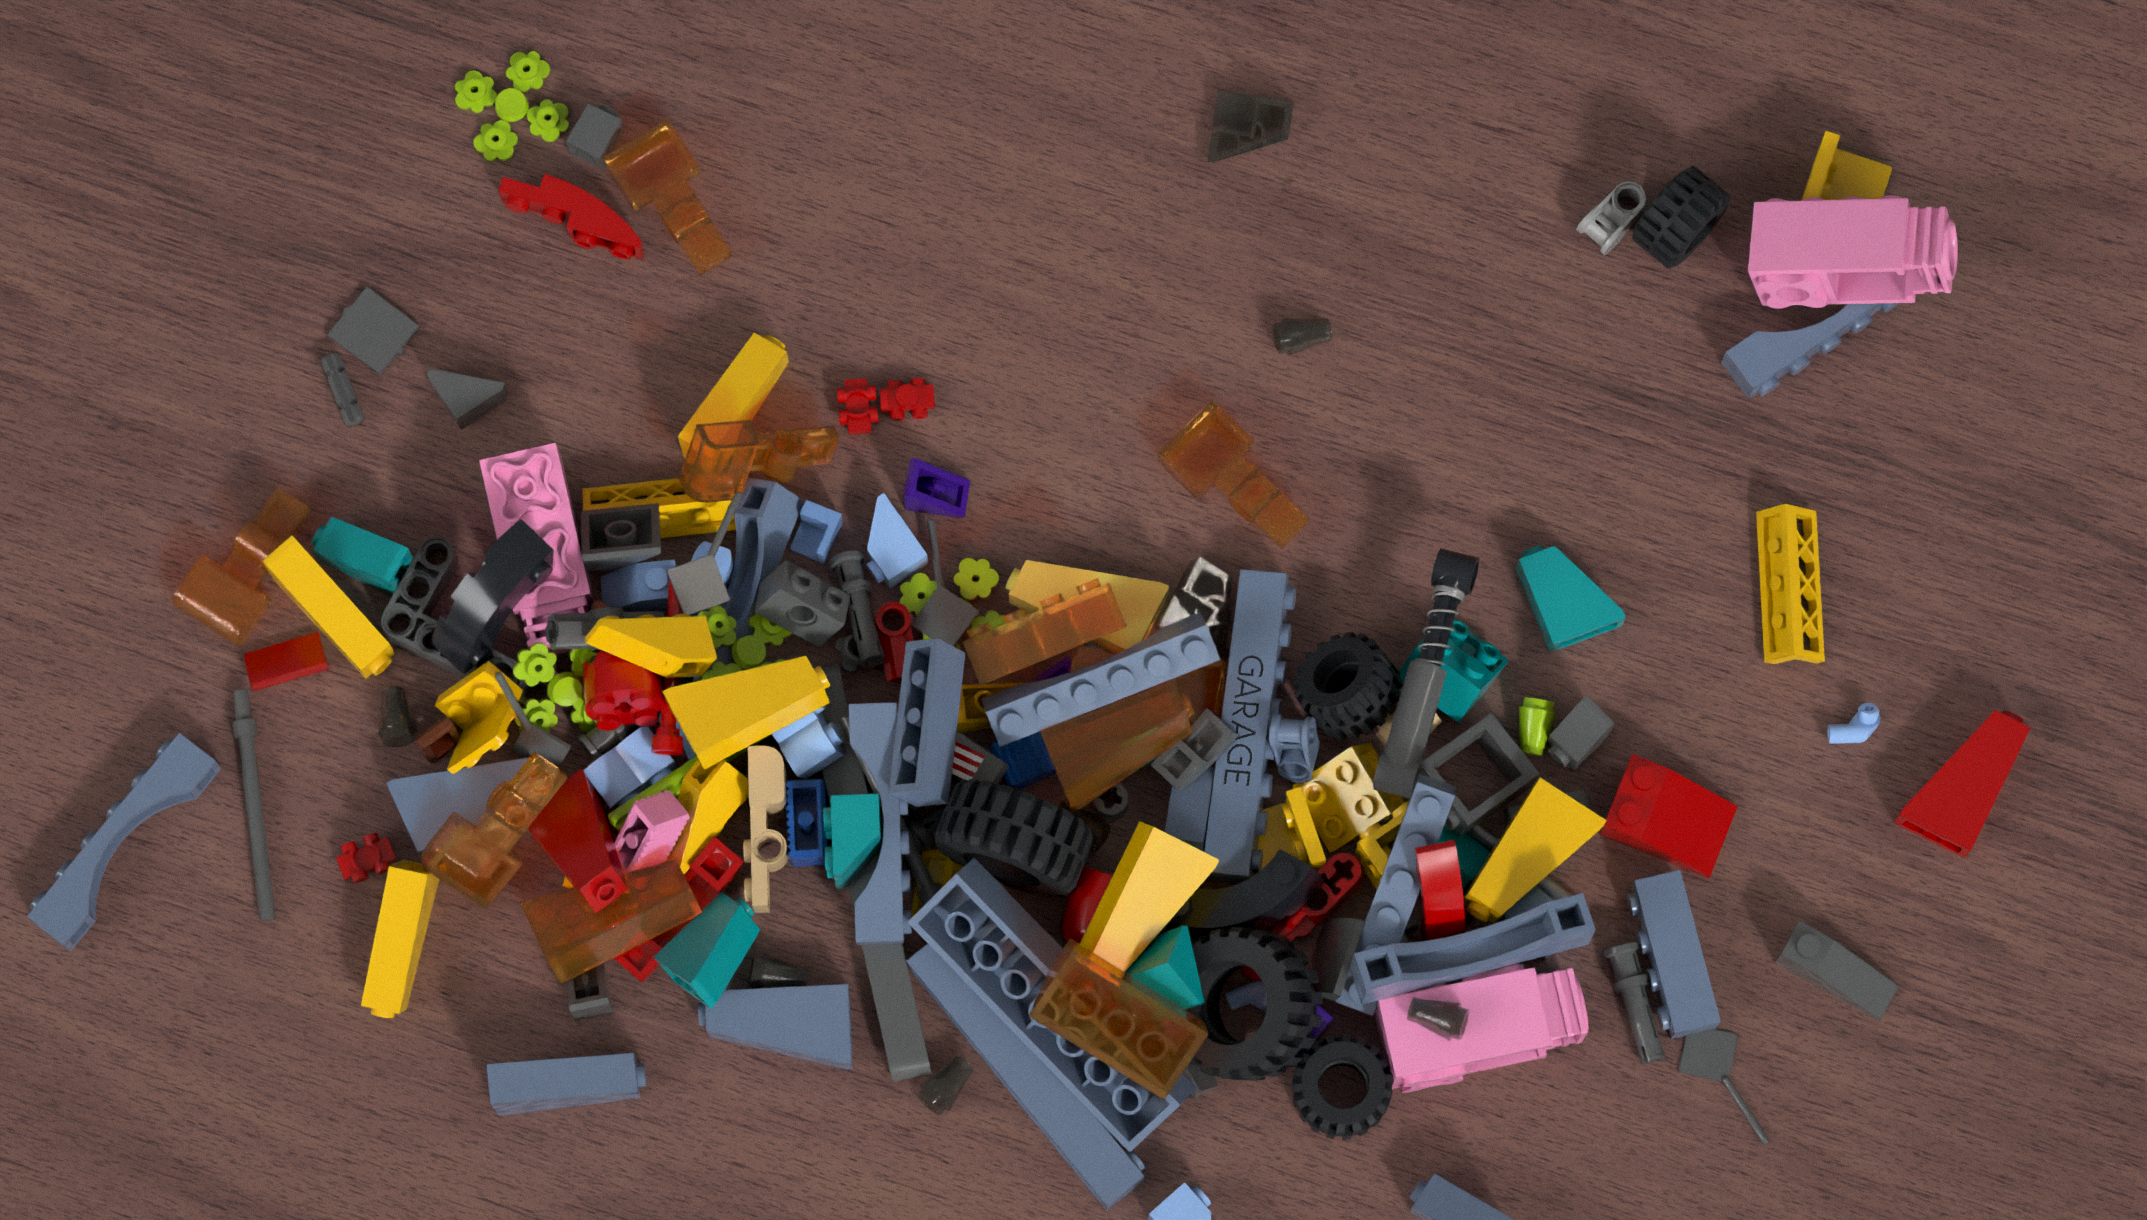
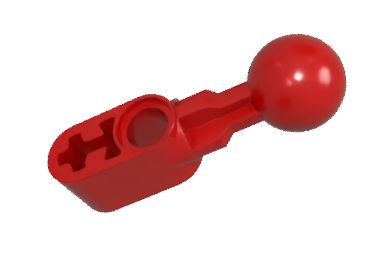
(1305, 919)

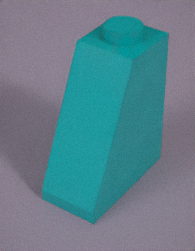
(362, 555)
(1565, 599)
(710, 948)

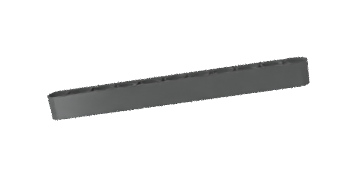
(884, 962)

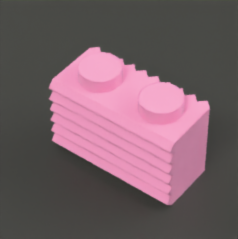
(650, 831)

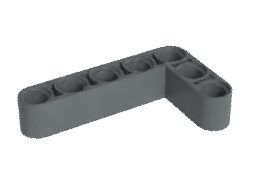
(420, 610)

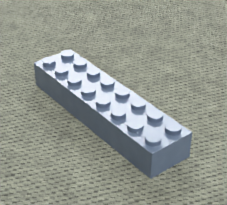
(1005, 963)

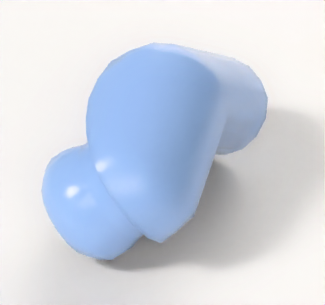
(1250, 993)

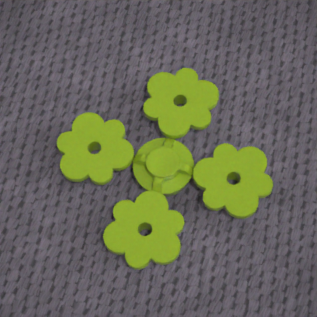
(511, 106)
(969, 590)
(746, 651)
(562, 689)

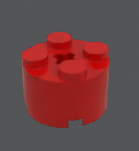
(621, 693)

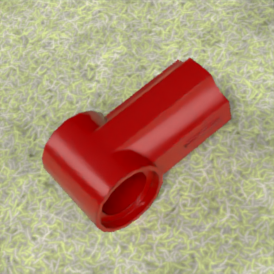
(894, 642)

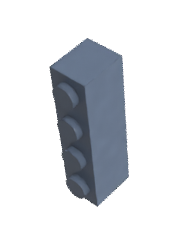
(927, 722)
(1674, 954)

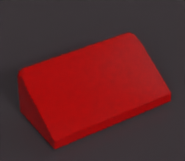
(285, 661)

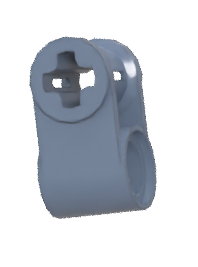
(1294, 747)

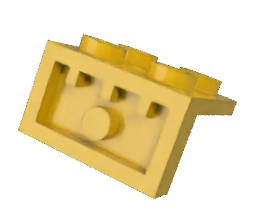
(1844, 174)
(481, 711)
(1344, 798)
(1292, 831)
(1372, 847)

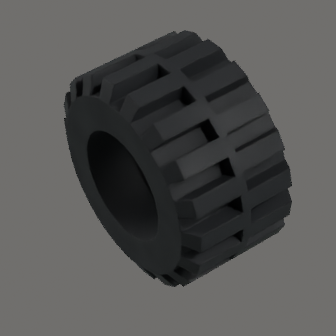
(1681, 217)
(1348, 686)
(1349, 1053)

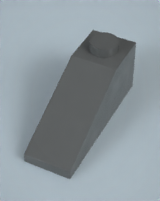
(1836, 970)

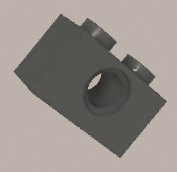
(802, 603)

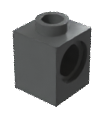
(595, 135)

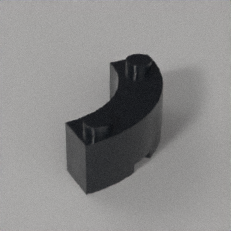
(487, 599)
(1255, 903)

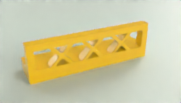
(678, 513)
(1784, 583)

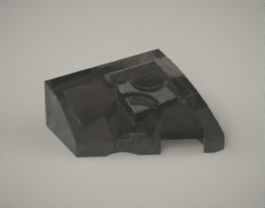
(1247, 124)
(1204, 591)

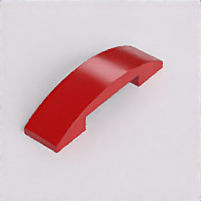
(707, 878)
(1440, 891)

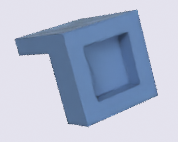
(816, 532)

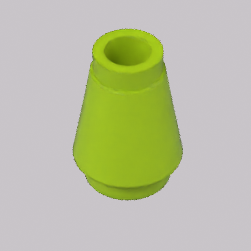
(1535, 724)

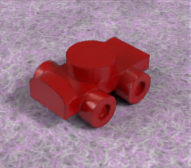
(907, 397)
(857, 414)
(373, 856)

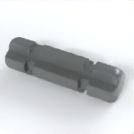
(342, 389)

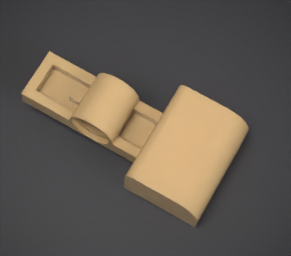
(766, 802)

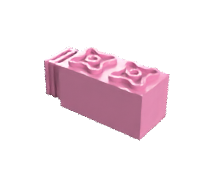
(1850, 251)
(535, 489)
(1509, 1023)

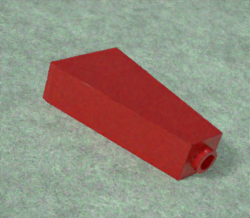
(1963, 791)
(580, 841)

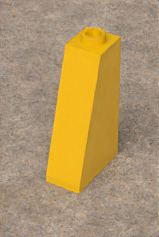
(741, 387)
(329, 608)
(745, 706)
(1535, 842)
(1144, 894)
(399, 938)

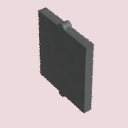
(373, 330)

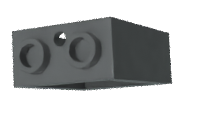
(1504, 754)

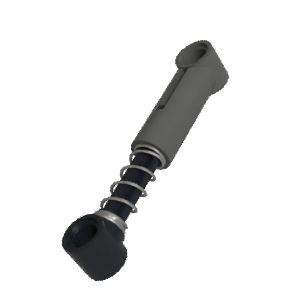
(1401, 762)

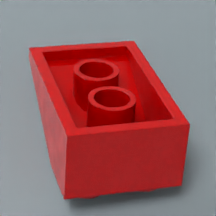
(1668, 817)

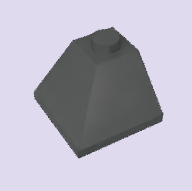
(619, 536)

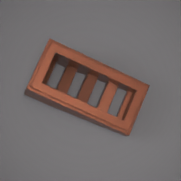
(437, 740)

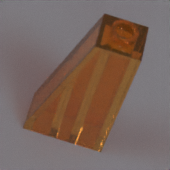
(1116, 741)

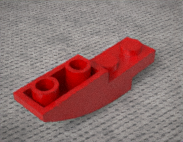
(587, 218)

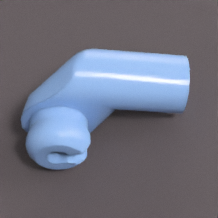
(1858, 729)

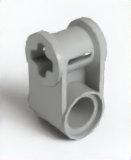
(1610, 222)

